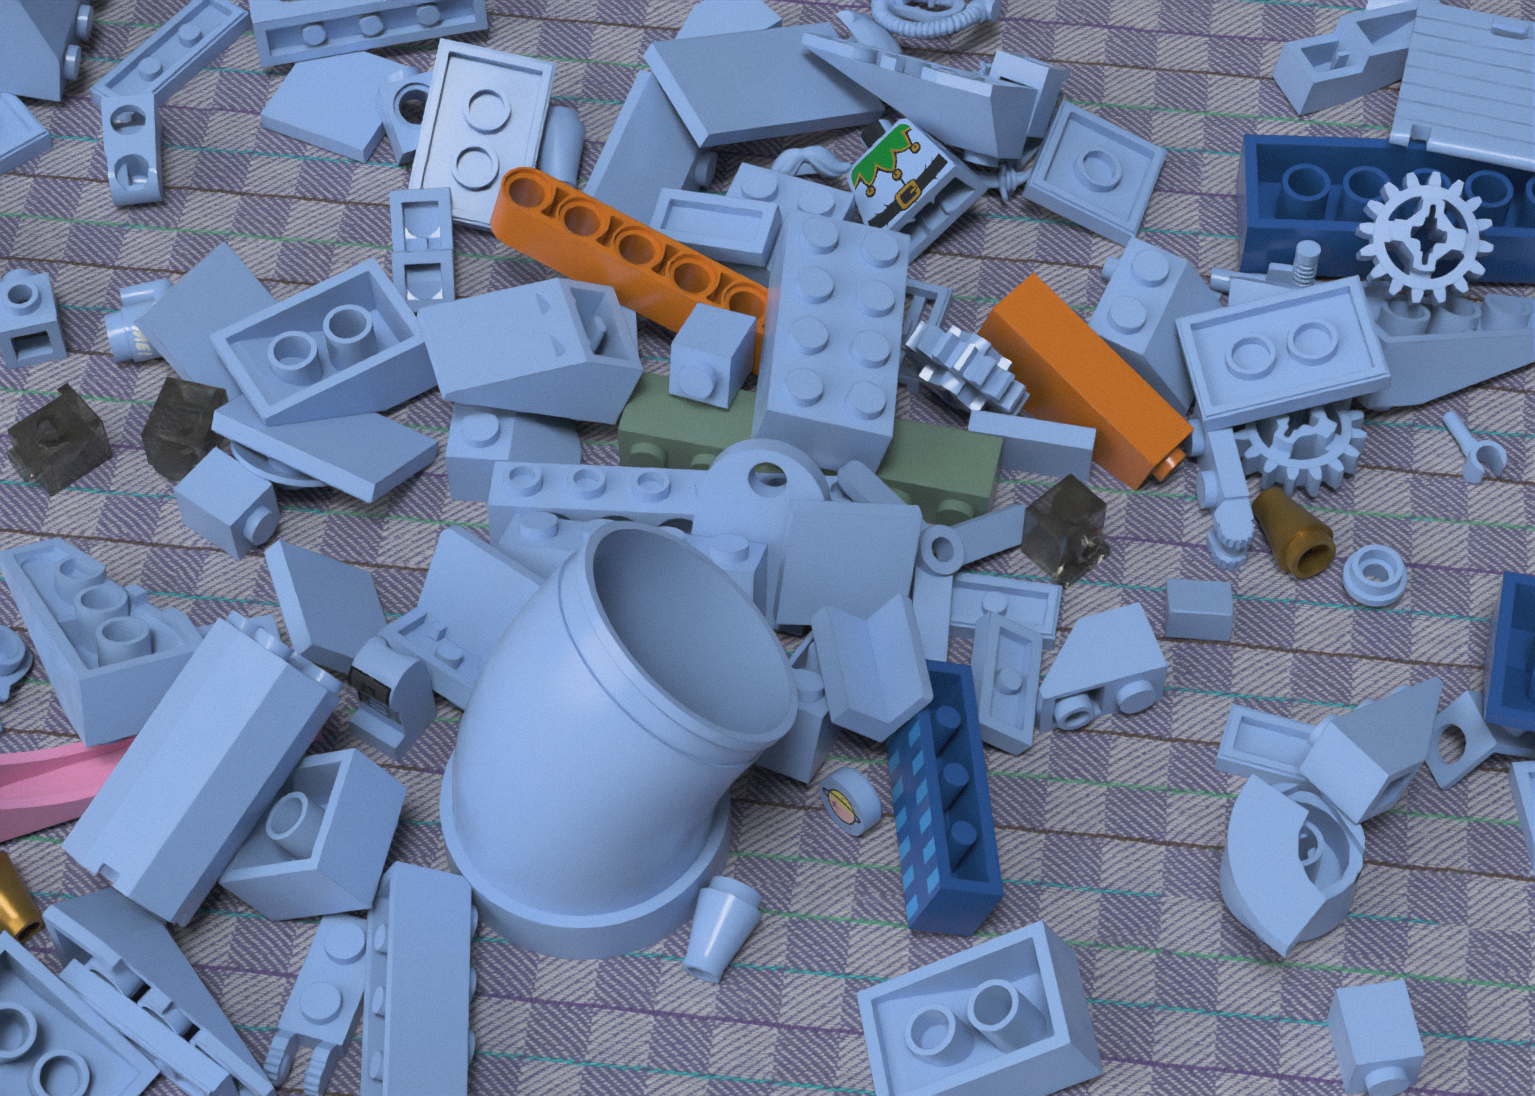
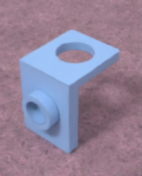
(1480, 737)

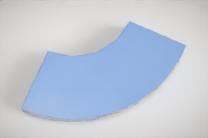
(1267, 865)

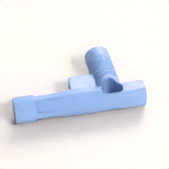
(1300, 274)

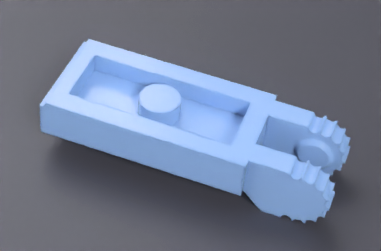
(1222, 490)
(323, 1004)

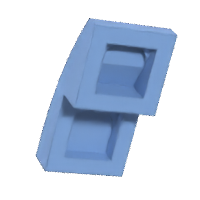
(423, 246)

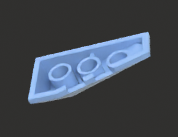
(97, 640)

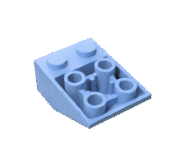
(535, 350)

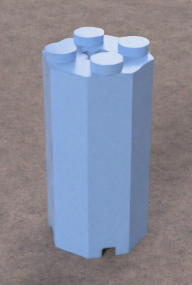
(204, 768)

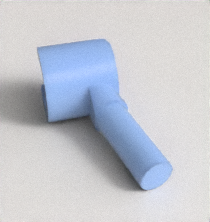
(1475, 451)

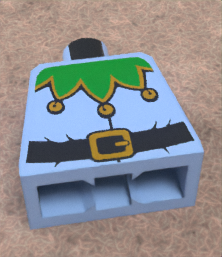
(911, 182)

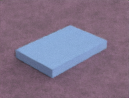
(478, 124)
(1282, 353)
(351, 453)

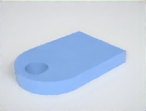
(740, 504)

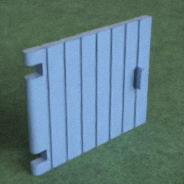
(1469, 86)

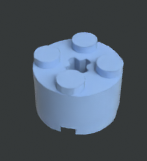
(1331, 856)

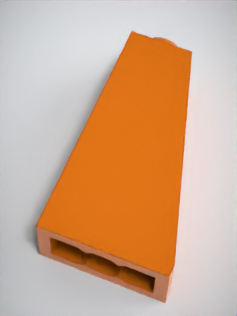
(1086, 384)

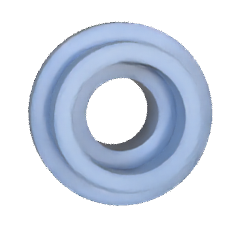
(1378, 562)

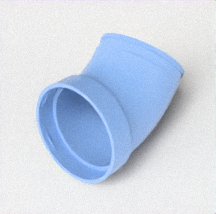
(609, 746)

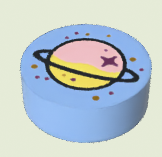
(850, 800)

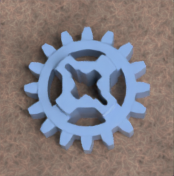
(1450, 244)
(964, 370)
(1303, 446)

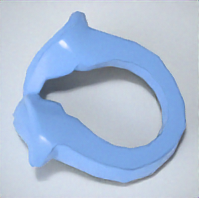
(810, 161)

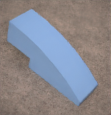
(1354, 60)

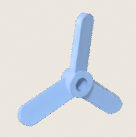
(953, 545)

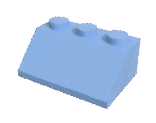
(648, 152)

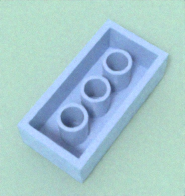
(832, 339)

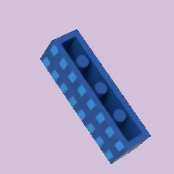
(944, 809)

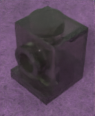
(180, 427)
(59, 442)
(1065, 531)

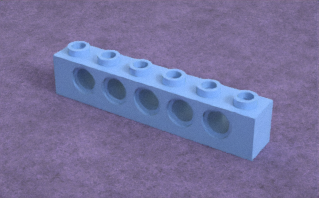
(604, 492)

